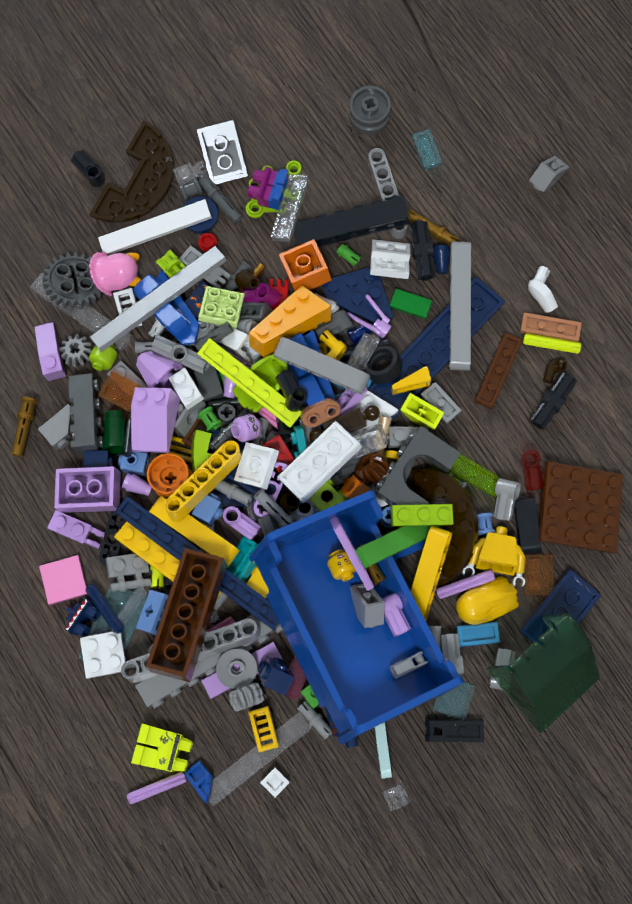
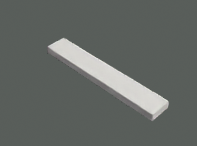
(155, 227)

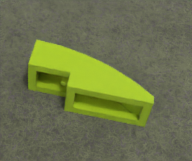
(199, 449)

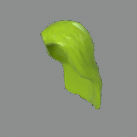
(267, 370)

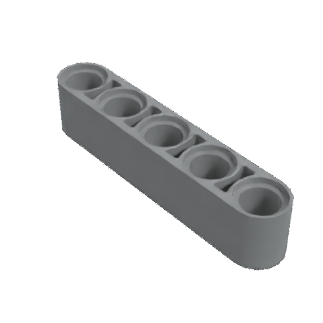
(385, 184)
(321, 365)

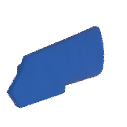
(173, 315)
(316, 387)

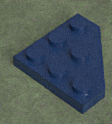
(351, 290)

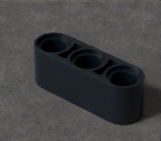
(527, 525)

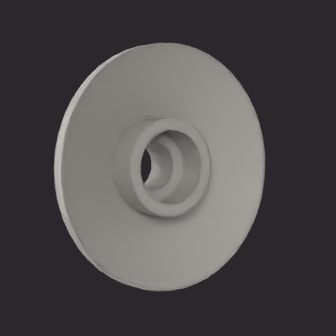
(236, 678)

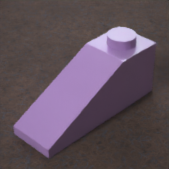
(48, 352)

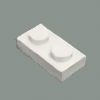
(186, 388)

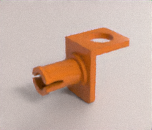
(354, 487)

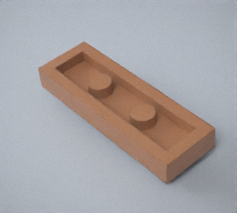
(550, 327)

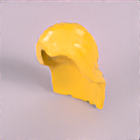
(487, 601)

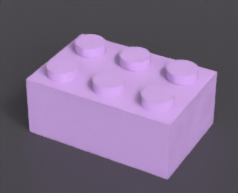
(87, 489)

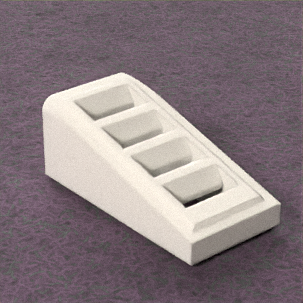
(117, 295)

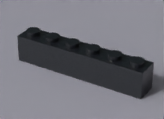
(353, 222)

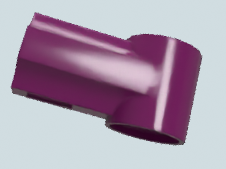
(262, 293)

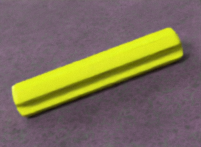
(552, 343)

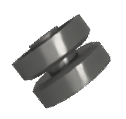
(369, 110)

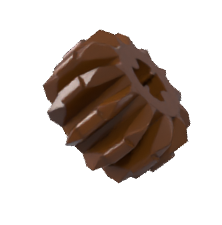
(372, 468)

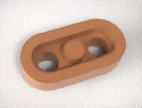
(320, 411)

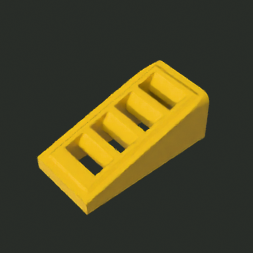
(412, 382)
(260, 712)

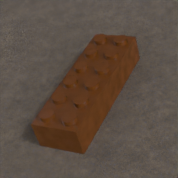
(187, 615)

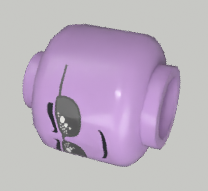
(246, 428)

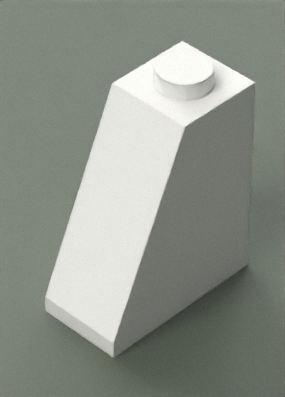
(239, 345)

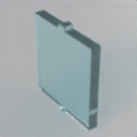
(455, 702)

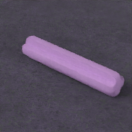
(465, 584)
(156, 787)

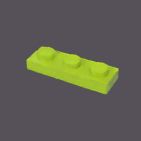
(422, 515)

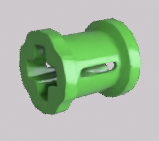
(211, 426)

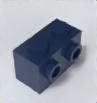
(275, 675)

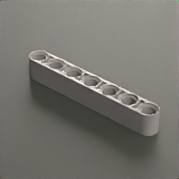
(460, 306)
(221, 645)

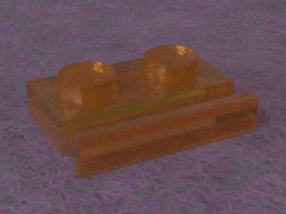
(119, 390)
(538, 575)

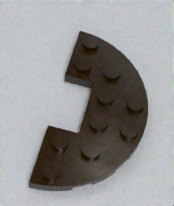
(147, 185)
(444, 489)

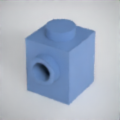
(136, 463)
(208, 510)

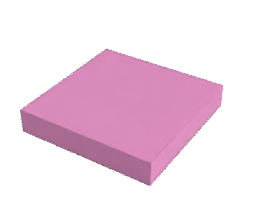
(63, 580)

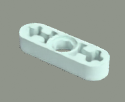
(383, 753)

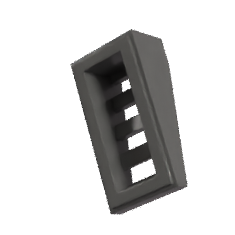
(262, 311)

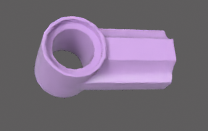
(242, 524)
(394, 615)

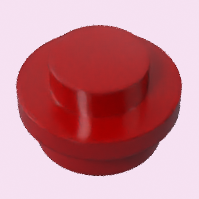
(207, 241)

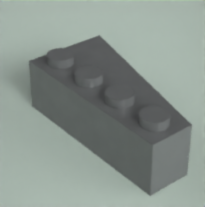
(85, 414)

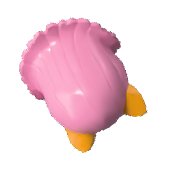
(114, 271)

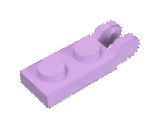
(74, 529)

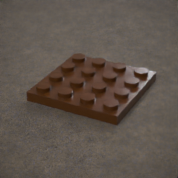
(580, 507)

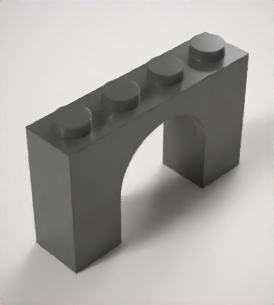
(420, 445)

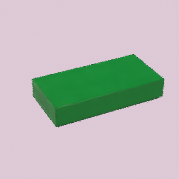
(410, 304)

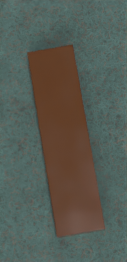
(498, 371)

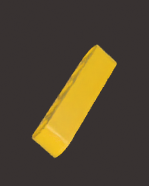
(199, 489)
(196, 533)
(430, 568)

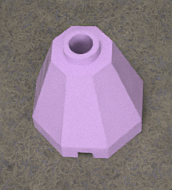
(157, 369)

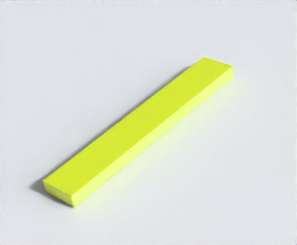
(248, 381)

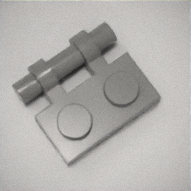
(125, 566)

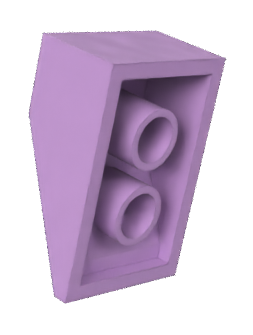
(153, 419)

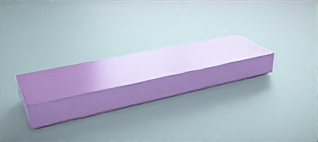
(350, 550)
(215, 687)

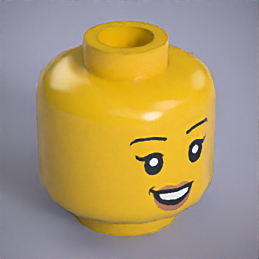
(340, 565)

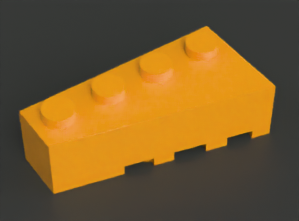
(294, 316)

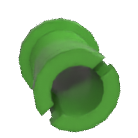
(348, 254)

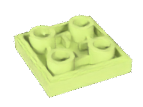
(221, 306)

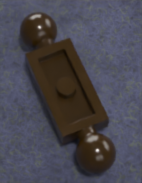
(350, 421)

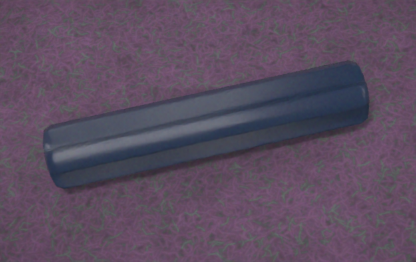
(104, 608)

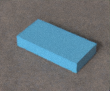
(478, 634)

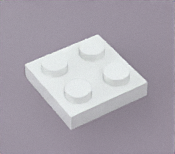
(256, 465)
(102, 654)

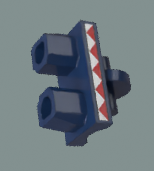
(79, 616)

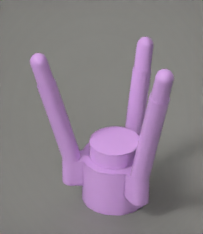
(380, 327)

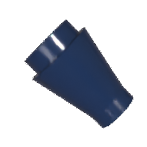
(441, 258)

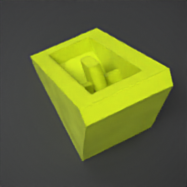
(421, 412)

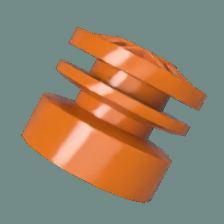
(163, 469)

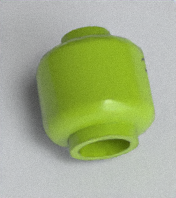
(103, 360)

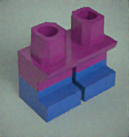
(271, 187)

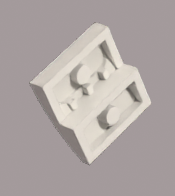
(390, 259)

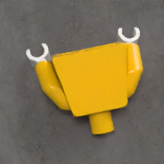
(499, 554)

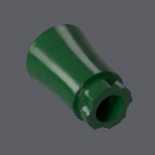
(114, 432)

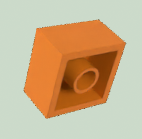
(305, 266)

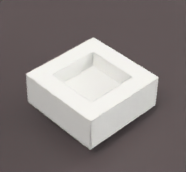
(275, 782)

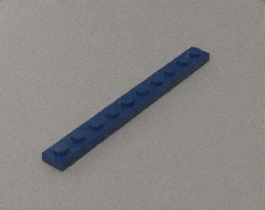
(175, 544)

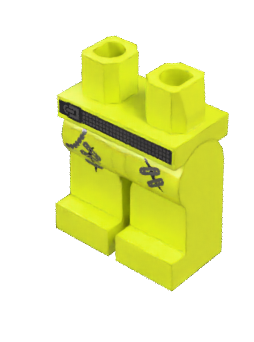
(168, 750)

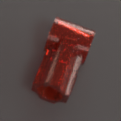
(532, 473)

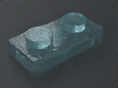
(426, 149)

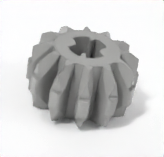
(73, 344)
(246, 697)

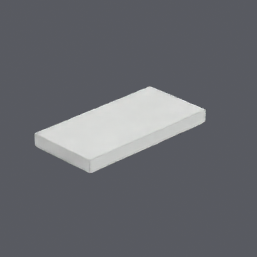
(319, 461)

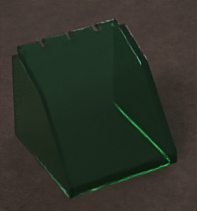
(552, 674)

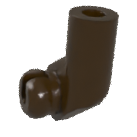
(553, 368)

